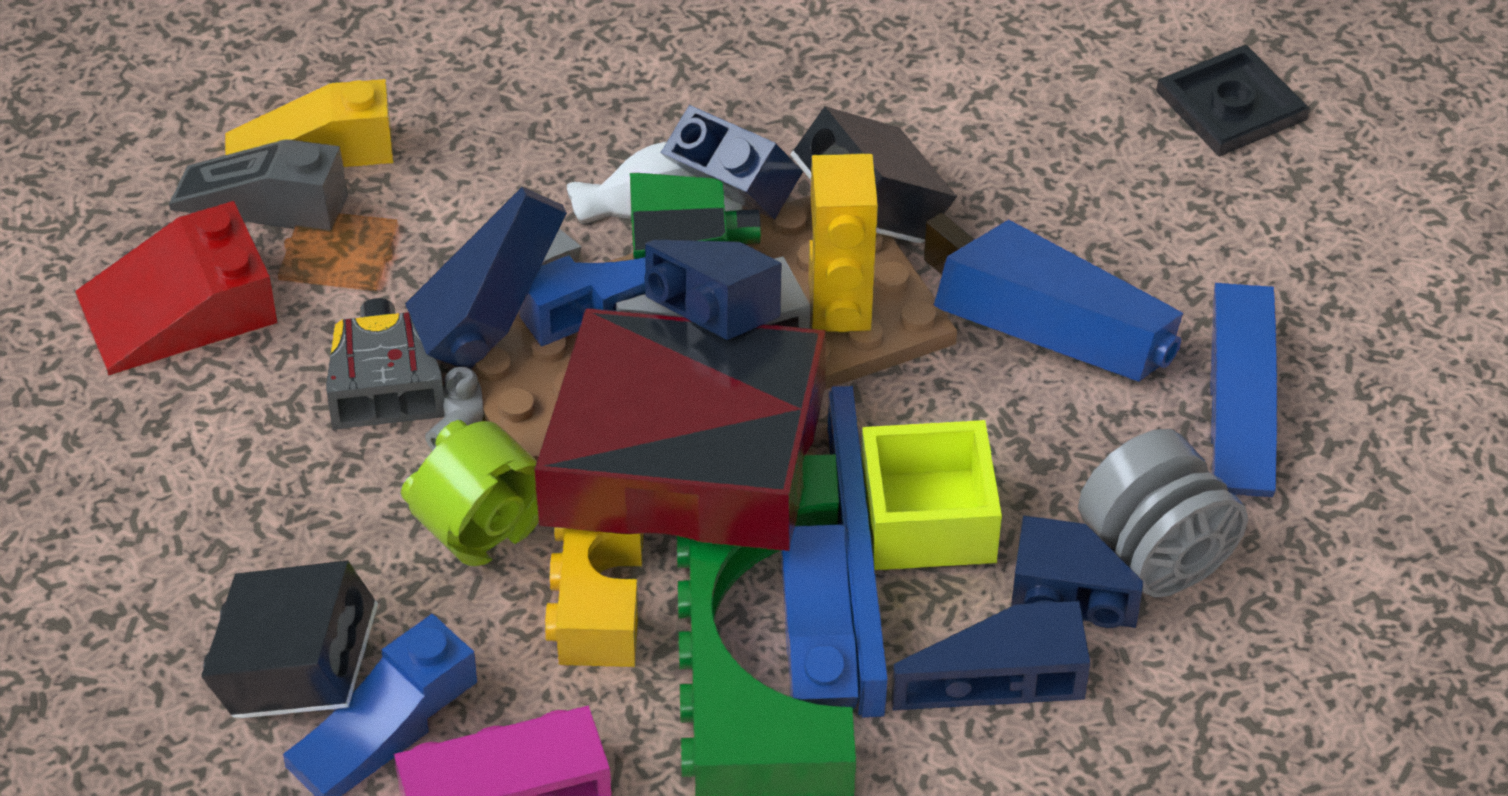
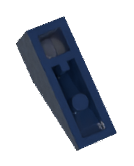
(486, 281)
(1006, 659)

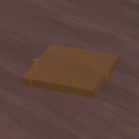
(340, 257)

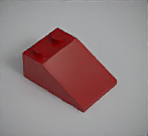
(179, 291)

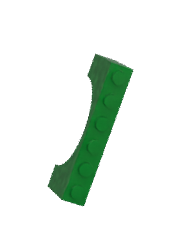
(744, 731)

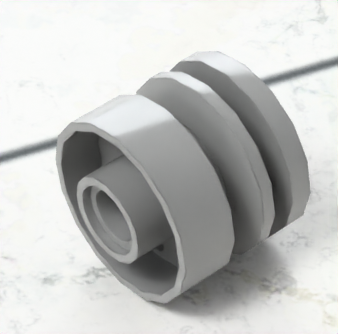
(1163, 511)

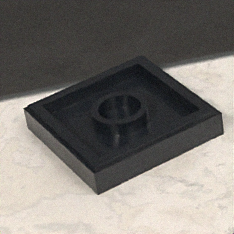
(1232, 100)

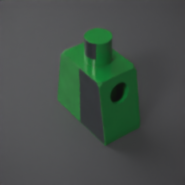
(686, 210)

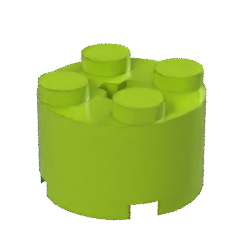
(474, 490)

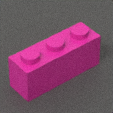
(530, 758)

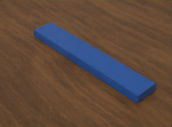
(853, 514)

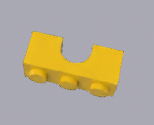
(842, 242)
(594, 613)

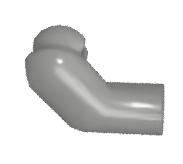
(461, 401)

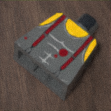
(381, 370)

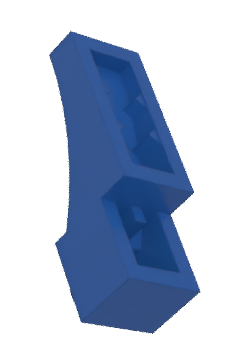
(567, 288)
(819, 617)
(386, 711)

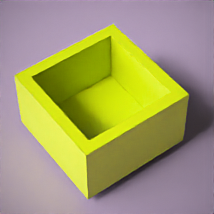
(931, 495)

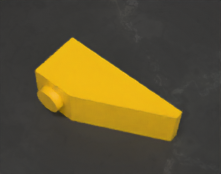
(337, 115)

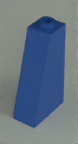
(1058, 302)

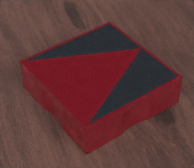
(682, 430)

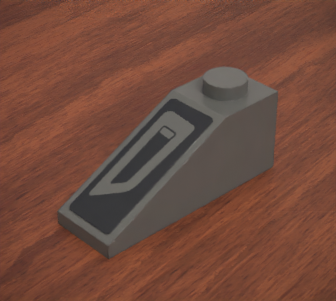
(270, 184)

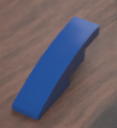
(1244, 388)

